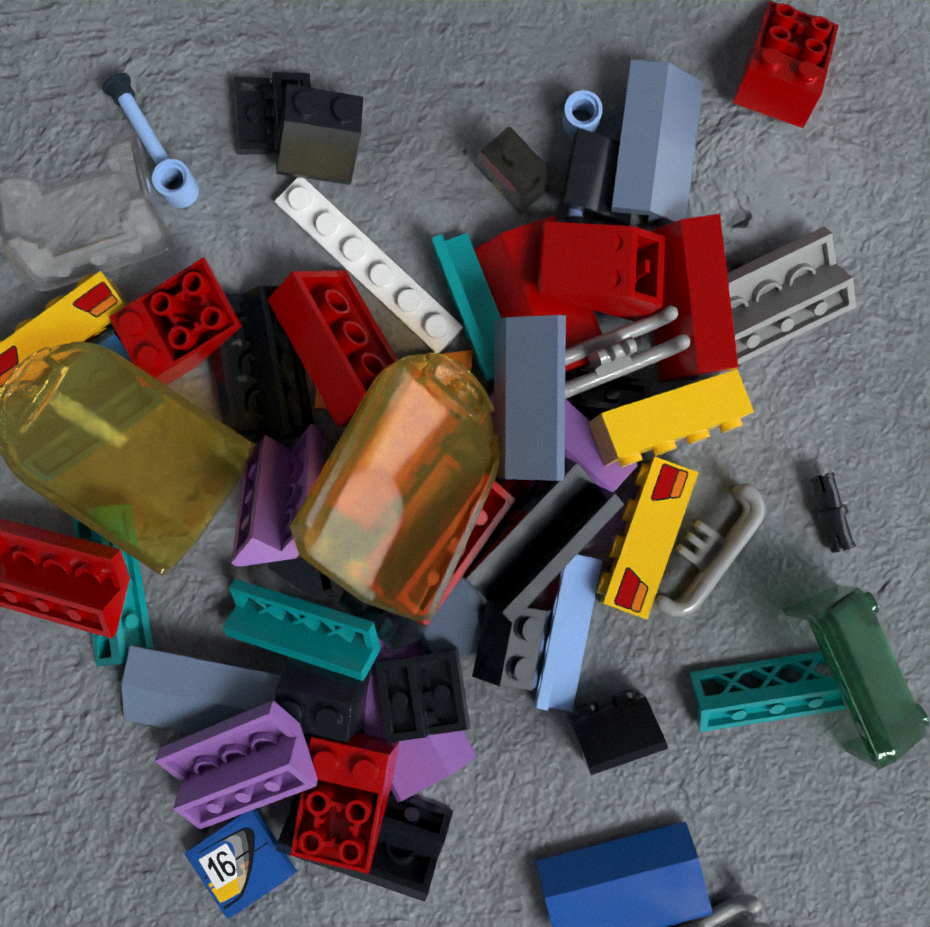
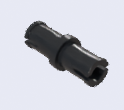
(832, 512)

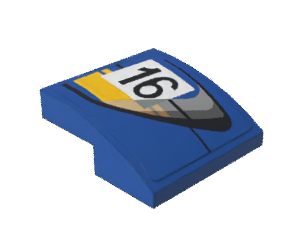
(240, 862)

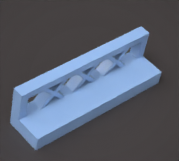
(567, 634)

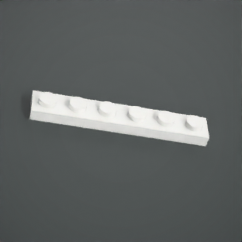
(369, 265)

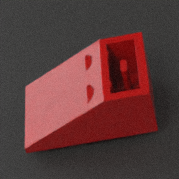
(787, 64)
(603, 267)
(177, 323)
(345, 810)

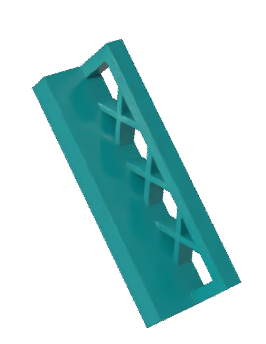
(470, 297)
(134, 619)
(303, 631)
(768, 702)

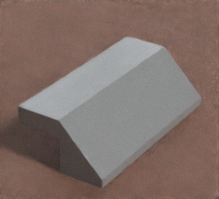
(788, 293)

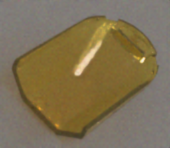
(119, 450)
(403, 486)

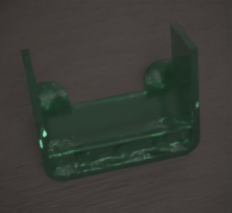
(864, 674)

